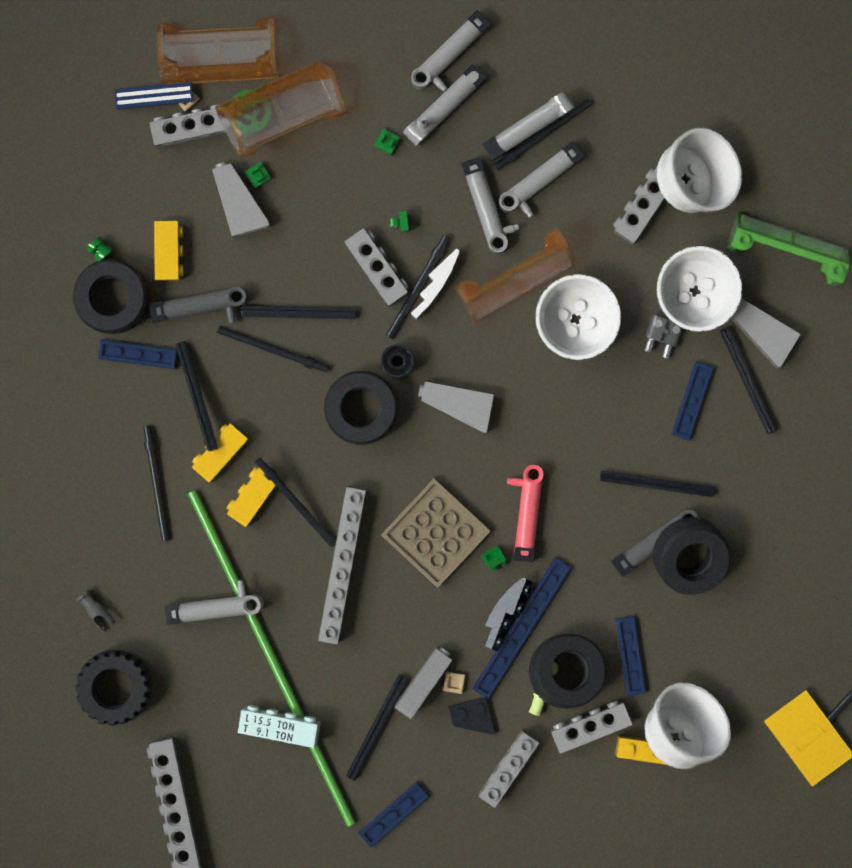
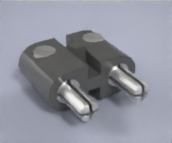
(664, 332)

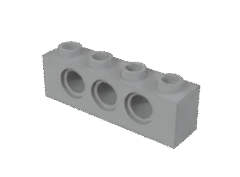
(160, 124)
(631, 232)
(355, 245)
(620, 721)
(508, 768)

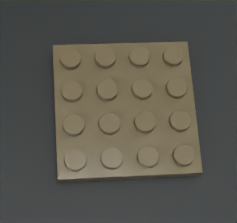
(435, 533)

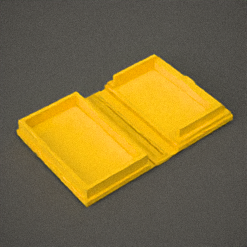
(808, 738)

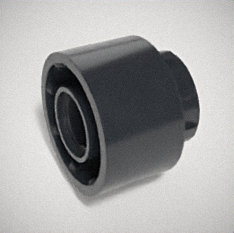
(397, 350)

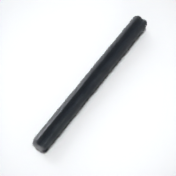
(298, 312)
(748, 380)
(196, 396)
(657, 483)
(376, 727)

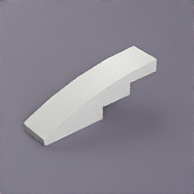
(439, 277)

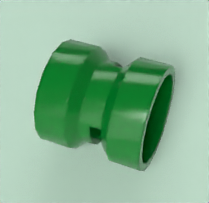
(99, 249)

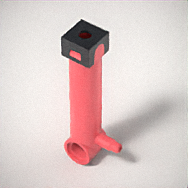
(528, 514)

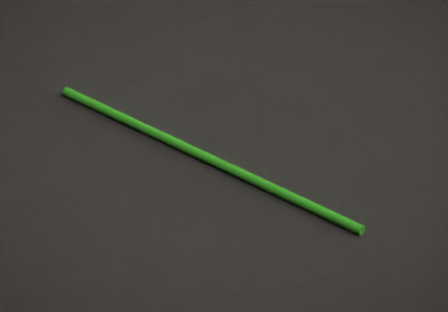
(270, 655)

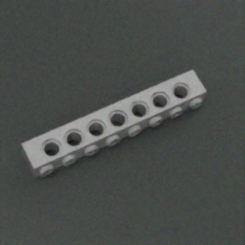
(342, 565)
(168, 748)

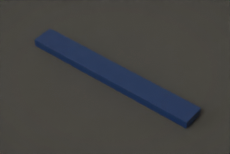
(521, 628)

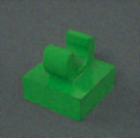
(387, 141)
(258, 175)
(401, 222)
(493, 558)

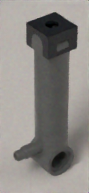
(197, 304)
(642, 550)

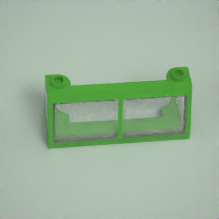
(833, 257)

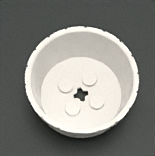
(709, 165)
(715, 279)
(580, 297)
(697, 721)

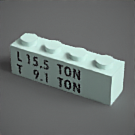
(279, 726)

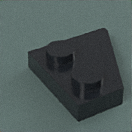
(472, 716)

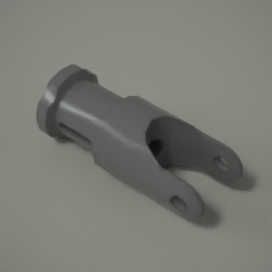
(95, 610)

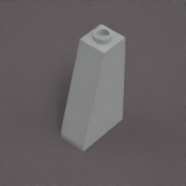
(239, 206)
(766, 332)
(462, 404)
(423, 682)

